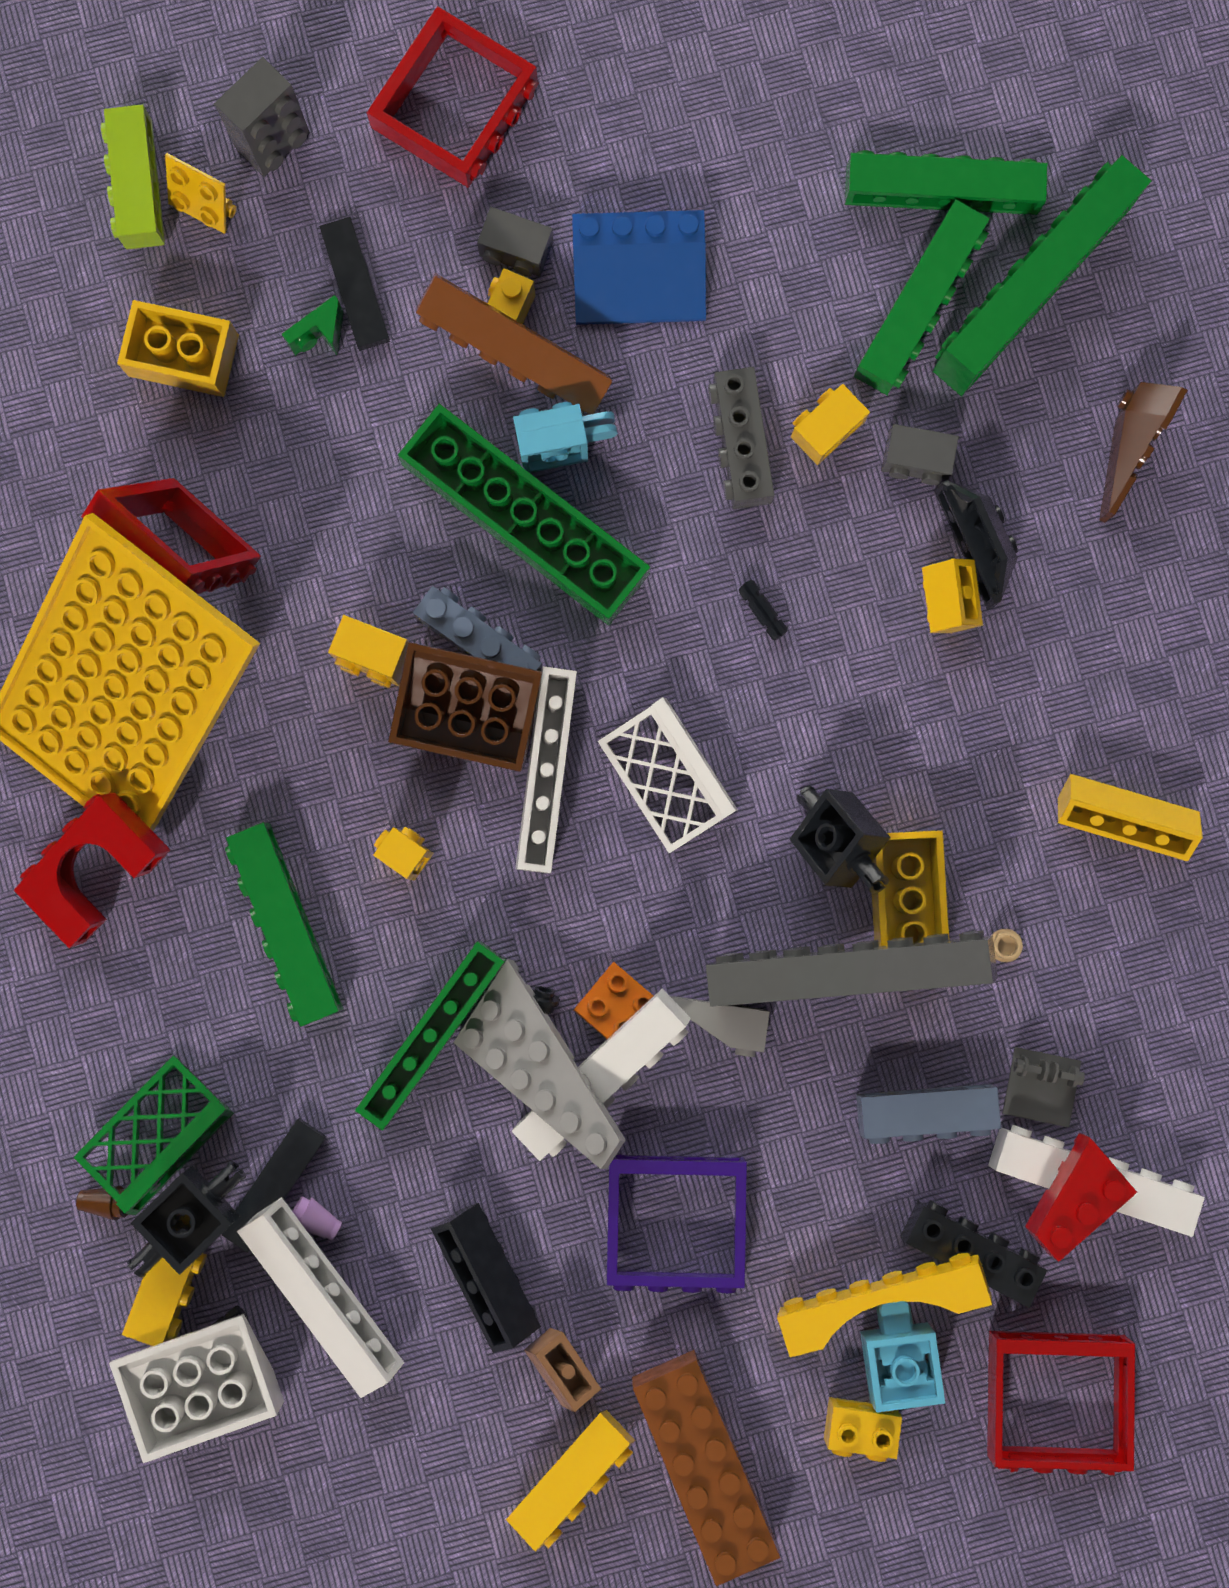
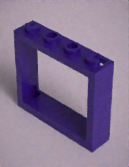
(678, 1166)

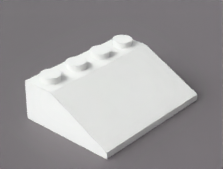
(196, 1387)

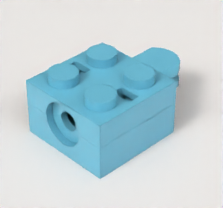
(559, 435)
(897, 1361)

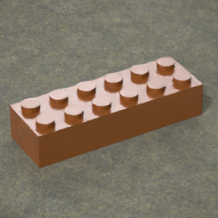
(705, 1468)

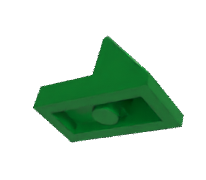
(323, 322)

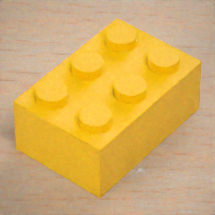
(178, 348)

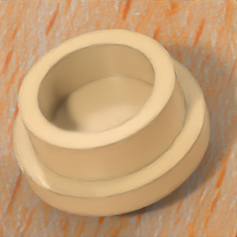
(1007, 945)

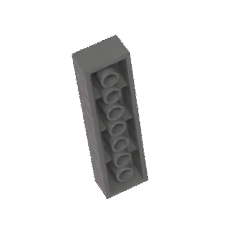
(853, 971)

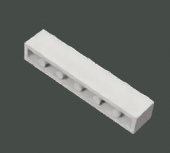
(546, 770)
(615, 1065)
(1156, 1201)
(321, 1297)

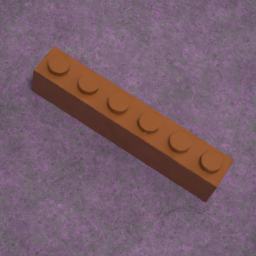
(512, 344)

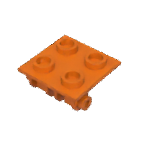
(612, 1001)

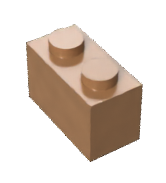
(562, 1369)

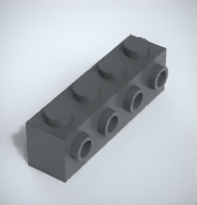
(742, 438)

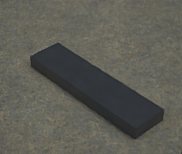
(354, 283)
(278, 1175)

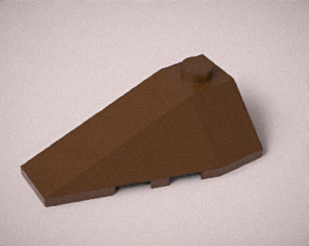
(1141, 420)

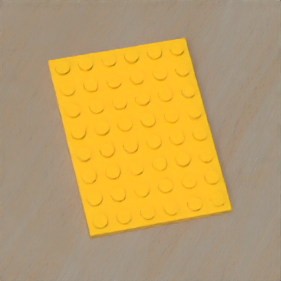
(120, 675)

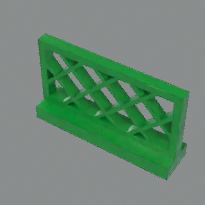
(170, 1159)

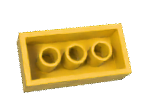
(916, 891)

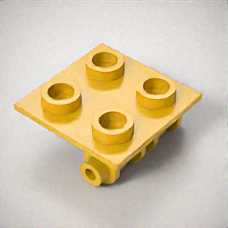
(197, 194)

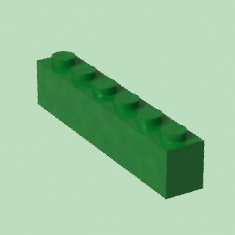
(937, 181)
(921, 297)
(283, 923)
(430, 1035)

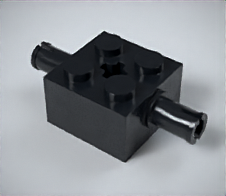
(840, 839)
(163, 1224)

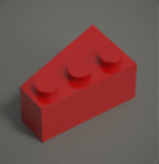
(1079, 1199)

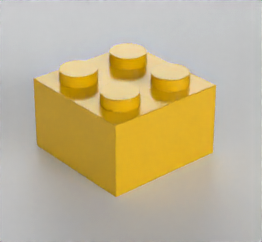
(369, 650)

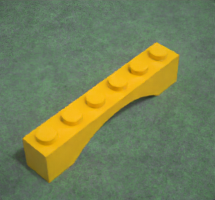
(951, 1285)

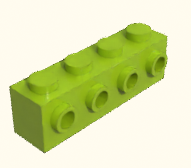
(133, 177)

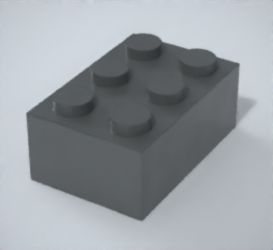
(263, 117)

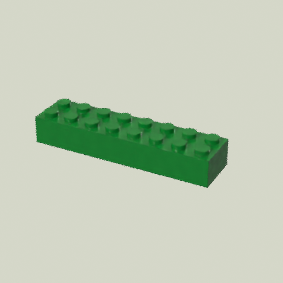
(1039, 274)
(524, 514)

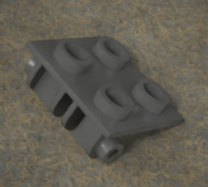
(1042, 1087)

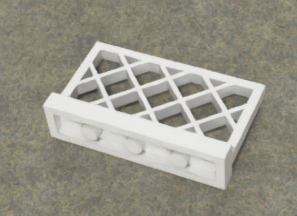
(691, 758)

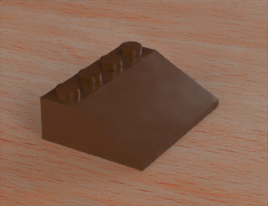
(465, 707)

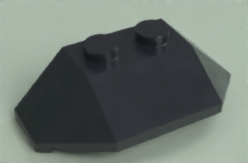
(981, 537)

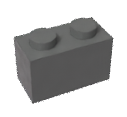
(515, 242)
(919, 454)

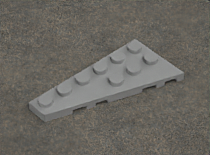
(530, 1058)

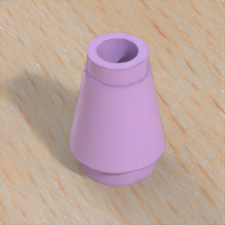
(316, 1218)

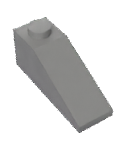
(732, 1024)

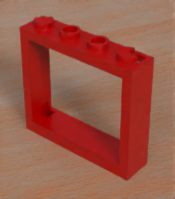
(411, 68)
(125, 503)
(1072, 1459)

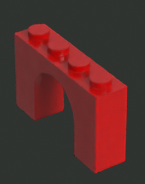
(51, 885)

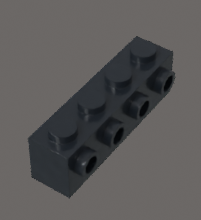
(942, 1237)
(486, 1278)

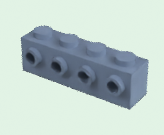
(468, 631)

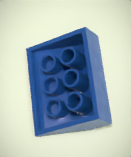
(639, 267)

